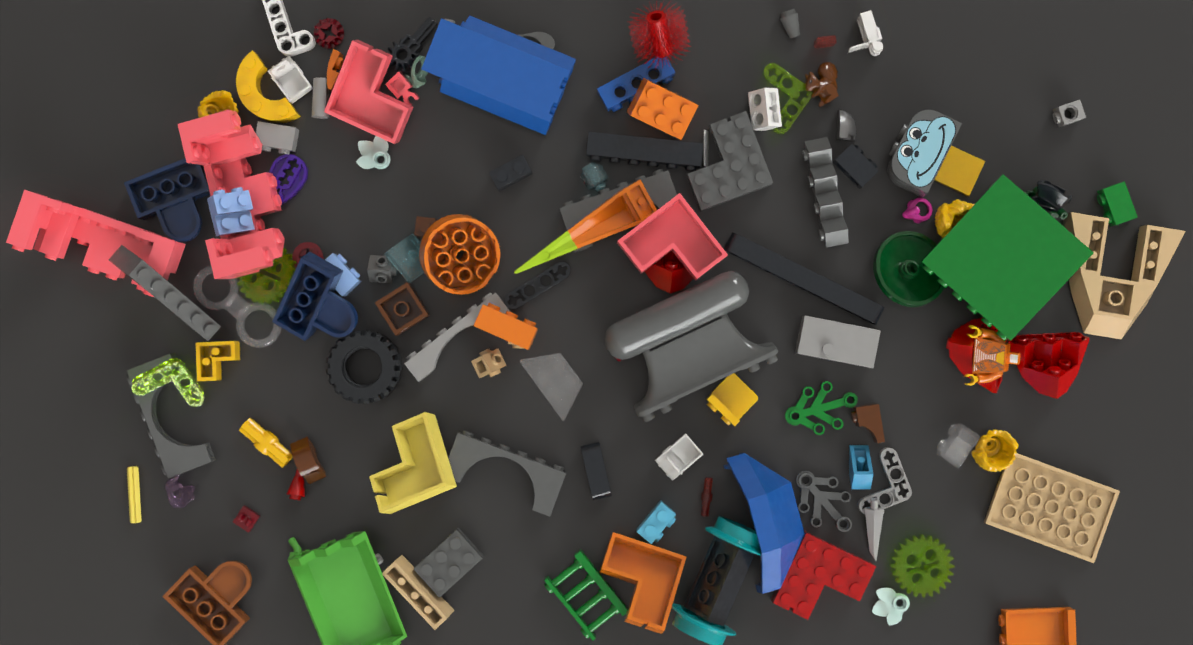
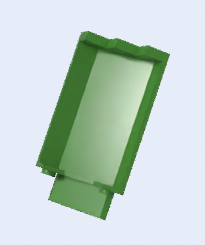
(347, 593)

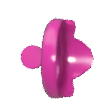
(912, 211)

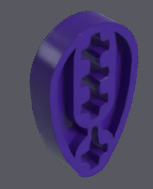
(296, 181)

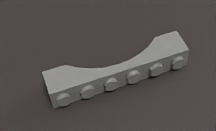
(425, 361)

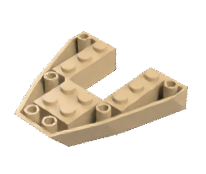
(1112, 304)

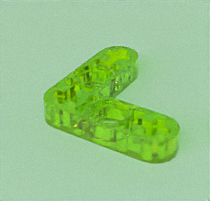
(793, 92)
(174, 376)

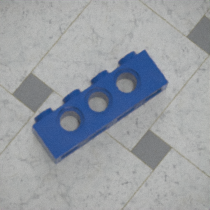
(624, 82)

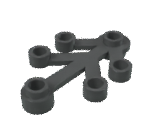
(821, 499)

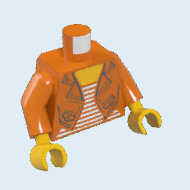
(990, 356)

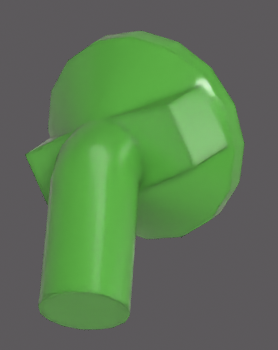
(295, 546)

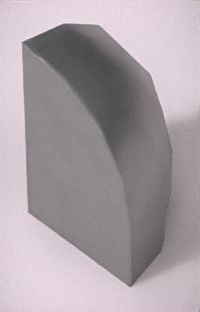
(845, 126)

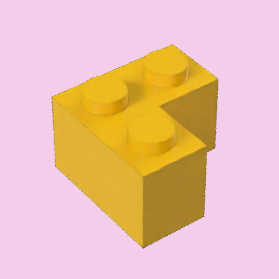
(210, 356)

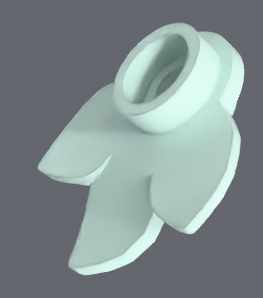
(371, 152)
(887, 605)

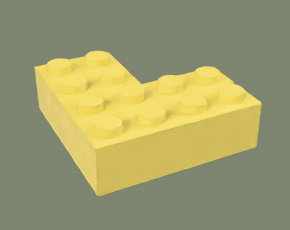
(423, 469)

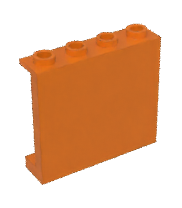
(1038, 626)

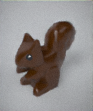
(826, 86)

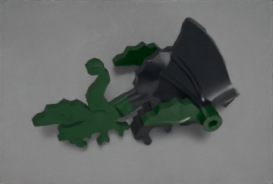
(1050, 198)

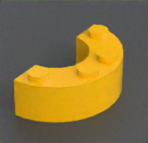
(249, 91)

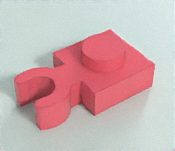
(400, 87)

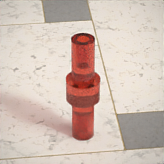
(706, 496)

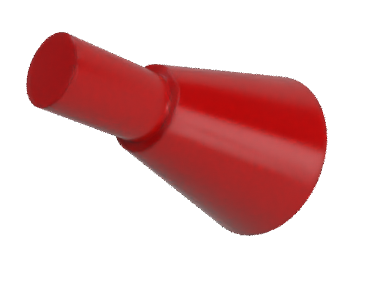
(296, 487)

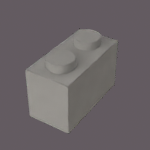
(277, 137)

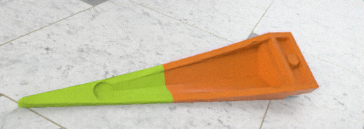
(618, 213)

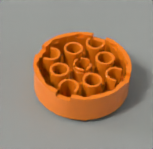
(442, 245)

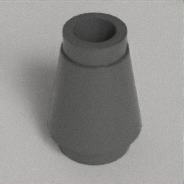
(790, 22)

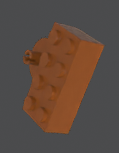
(212, 600)

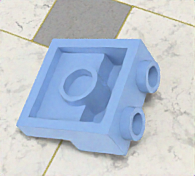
(231, 211)

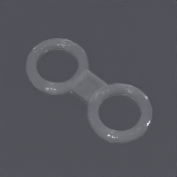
(238, 308)

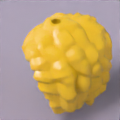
(216, 102)
(949, 215)
(995, 450)

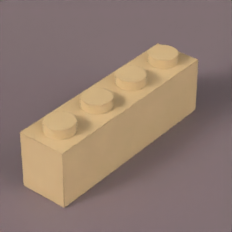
(417, 592)

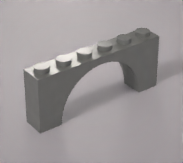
(658, 187)
(164, 292)
(175, 456)
(545, 478)

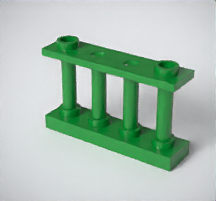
(605, 591)

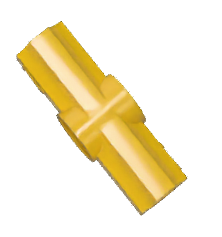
(266, 442)

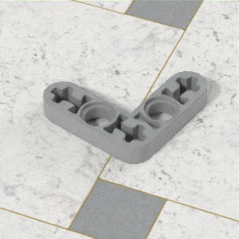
(893, 490)

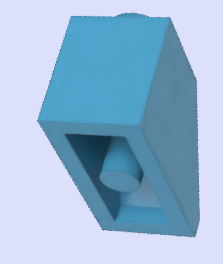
(860, 467)

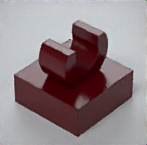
(246, 518)

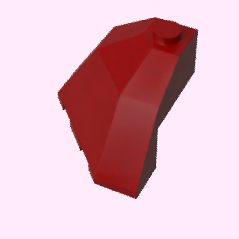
(962, 351)

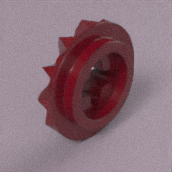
(331, 41)
(302, 250)

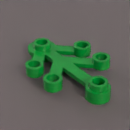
(817, 408)

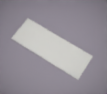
(705, 148)

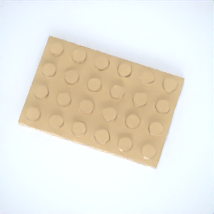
(1052, 507)

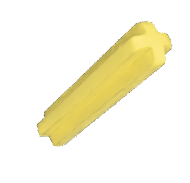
(134, 494)

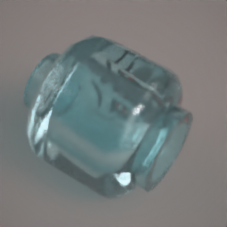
(594, 177)

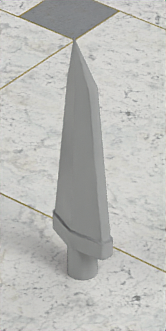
(874, 520)

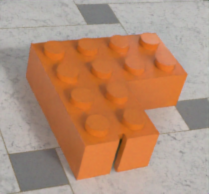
(655, 577)

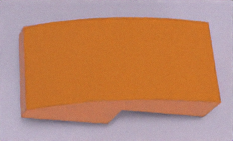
(335, 62)

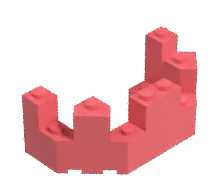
(222, 149)
(61, 221)

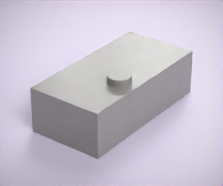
(837, 341)

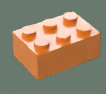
(662, 108)
(506, 326)

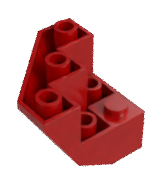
(669, 274)
(1050, 360)

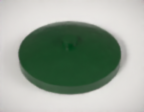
(900, 270)

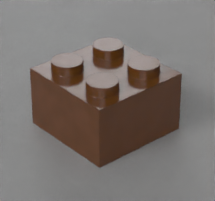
(402, 308)

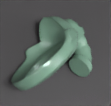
(417, 79)

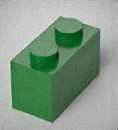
(1116, 204)

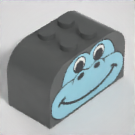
(921, 151)

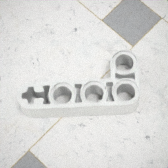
(287, 35)

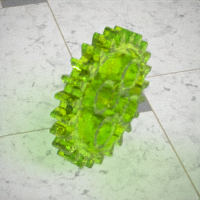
(259, 289)
(926, 583)

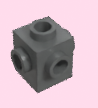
(381, 269)

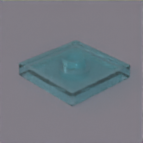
(406, 258)

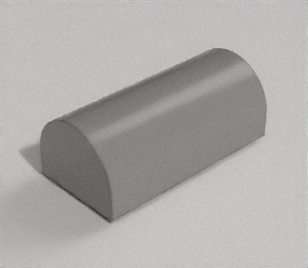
(320, 98)

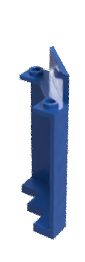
(499, 71)

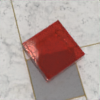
(825, 41)

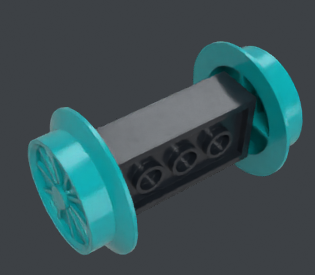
(717, 582)

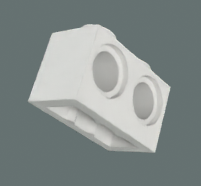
(764, 109)

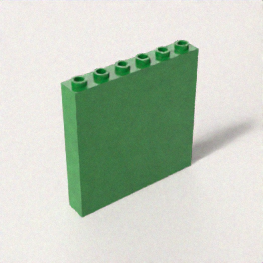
(1006, 258)

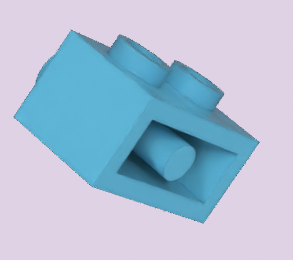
(655, 522)

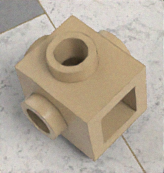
(489, 363)

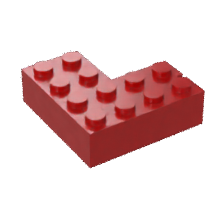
(818, 565)

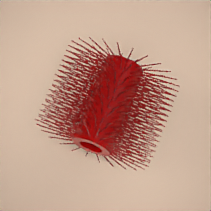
(659, 33)

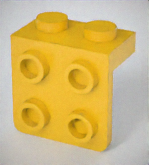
(731, 399)

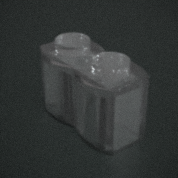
(957, 444)

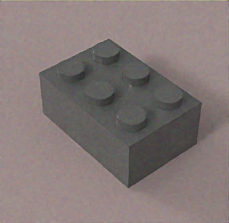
(448, 562)

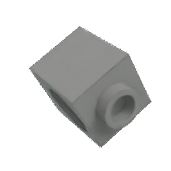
(1076, 110)

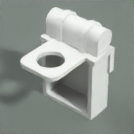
(870, 34)
(290, 79)
(678, 457)

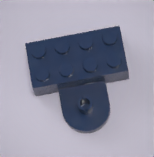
(171, 196)
(312, 301)

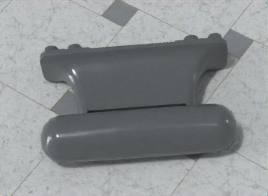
(688, 341)

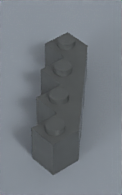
(824, 186)

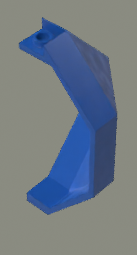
(773, 516)

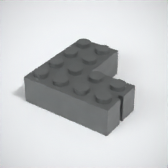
(741, 164)

